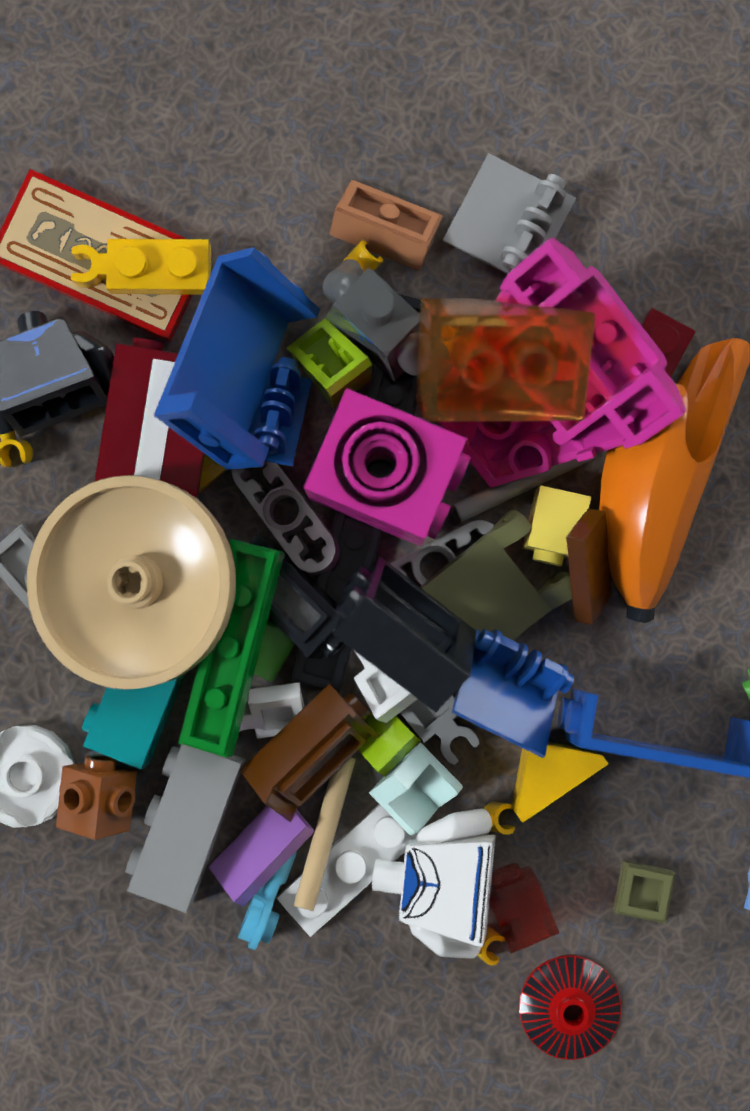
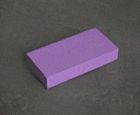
(259, 853)

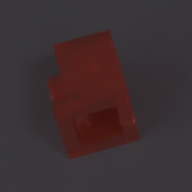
(521, 906)

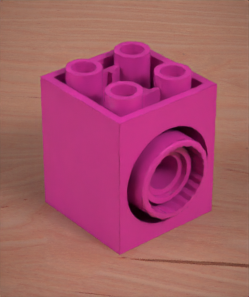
(423, 461)

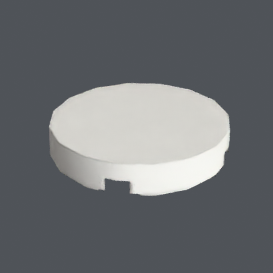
(36, 772)

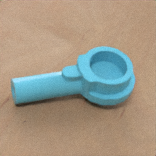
(259, 919)

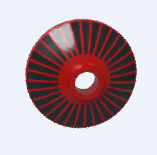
(564, 983)

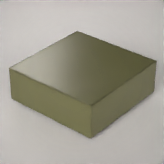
(644, 891)

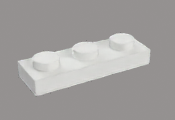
(349, 867)

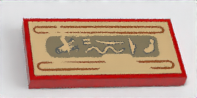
(53, 219)

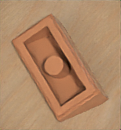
(386, 223)

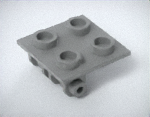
(508, 214)

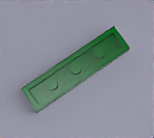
(228, 670)

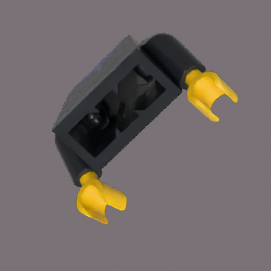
(48, 379)

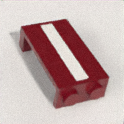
(134, 438)

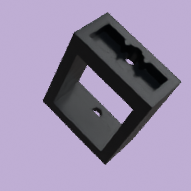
(405, 633)

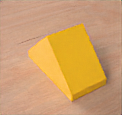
(548, 778)

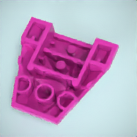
(627, 380)

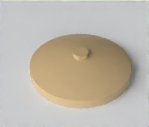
(131, 582)

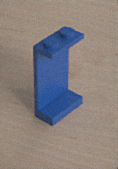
(231, 356)
(578, 715)

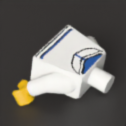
(448, 882)

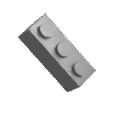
(183, 826)

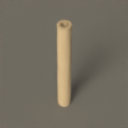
(323, 837)

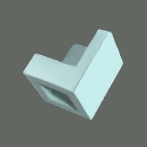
(415, 789)

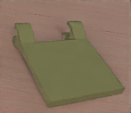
(490, 589)

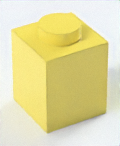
(551, 520)

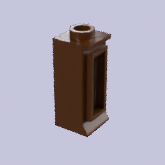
(309, 750)

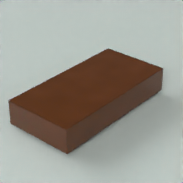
(589, 566)

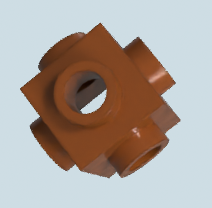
(96, 797)

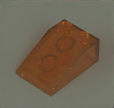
(502, 361)

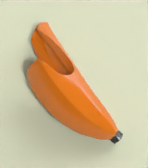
(657, 485)

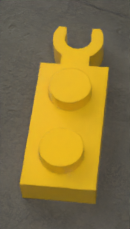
(147, 266)

